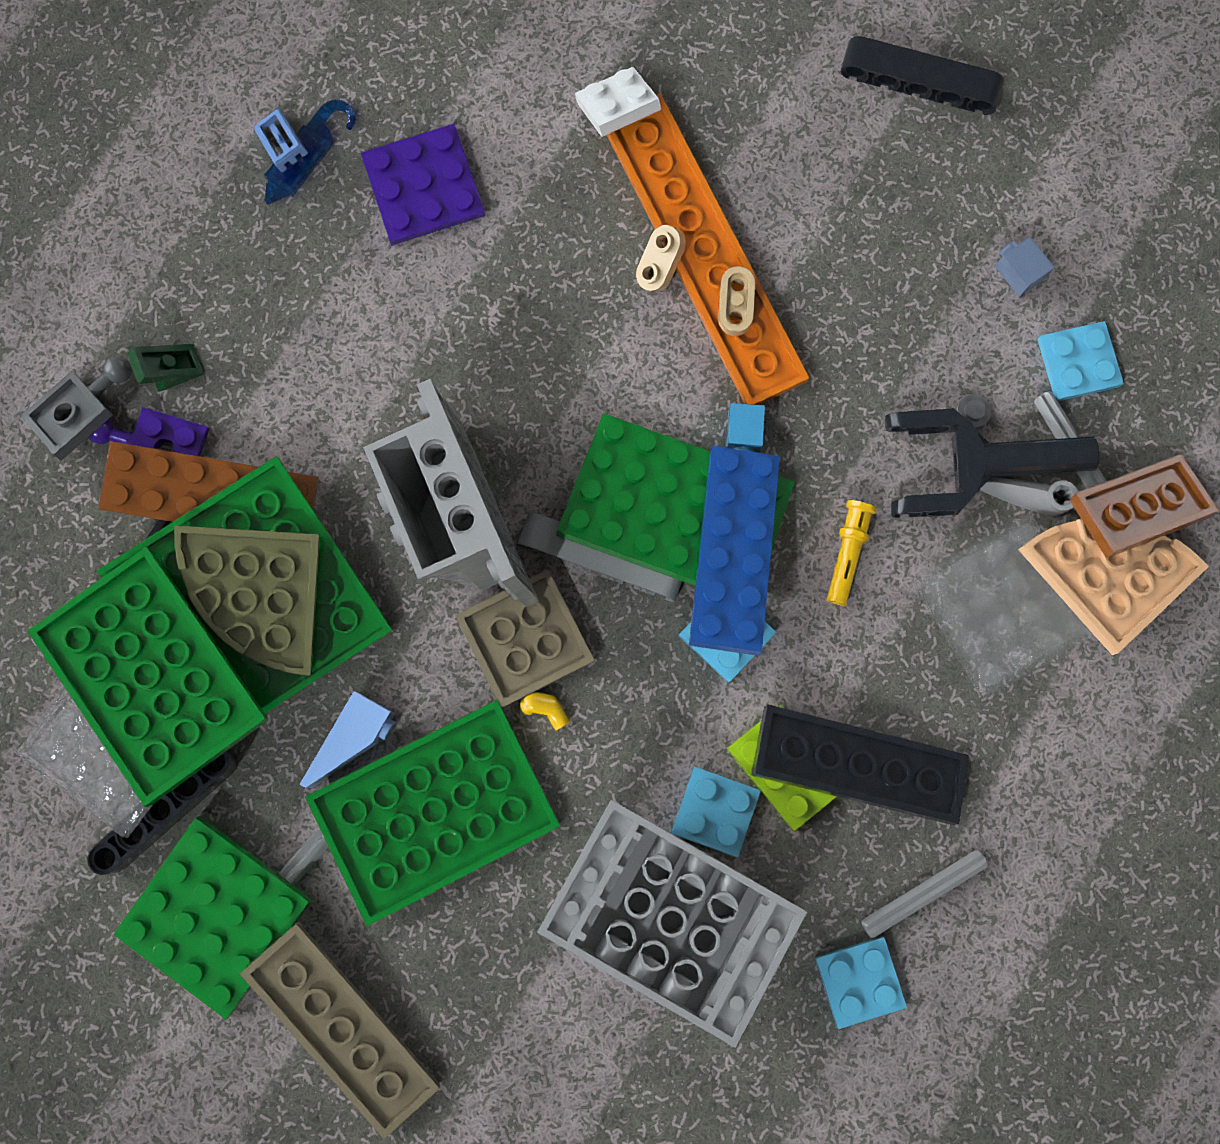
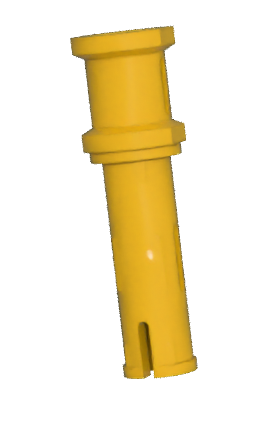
(853, 537)

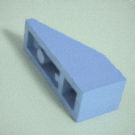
(354, 733)

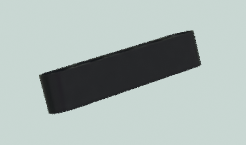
(922, 74)
(153, 825)

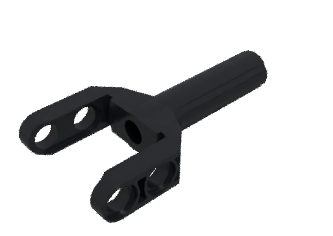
(978, 460)

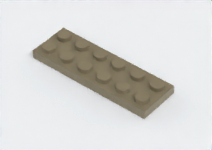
(340, 1030)

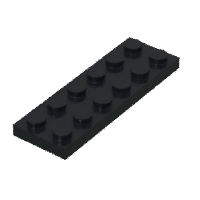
(860, 765)

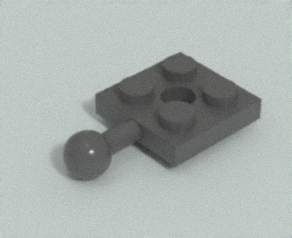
(87, 410)

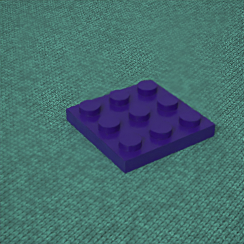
(422, 184)

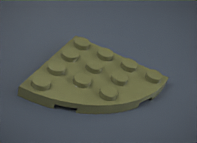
(254, 590)

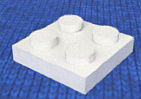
(617, 101)

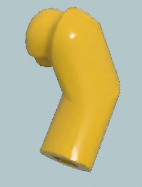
(546, 705)

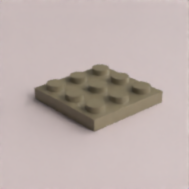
(524, 645)

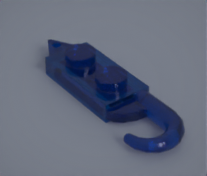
(317, 142)

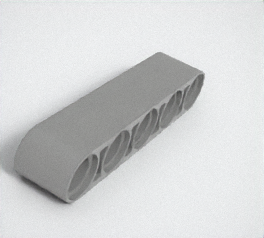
(540, 534)

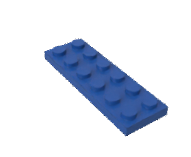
(735, 551)

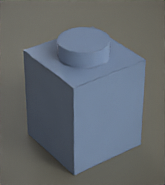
(1023, 265)

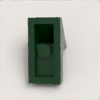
(165, 364)

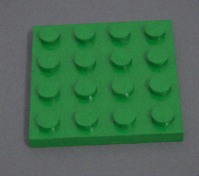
(211, 915)

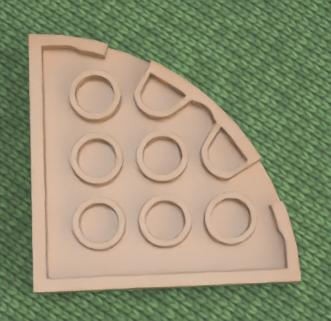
(1116, 593)

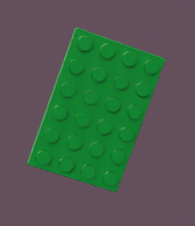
(645, 499)
(147, 676)
(431, 812)

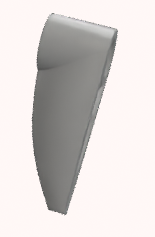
(1032, 495)

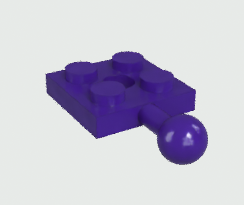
(154, 429)

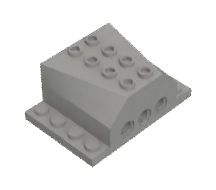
(445, 503)
(672, 923)

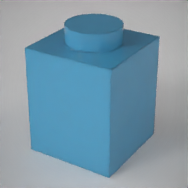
(745, 427)

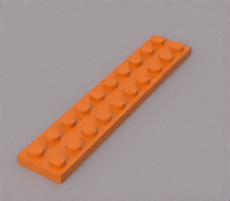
(678, 196)

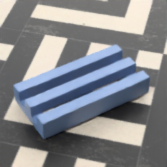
(288, 152)

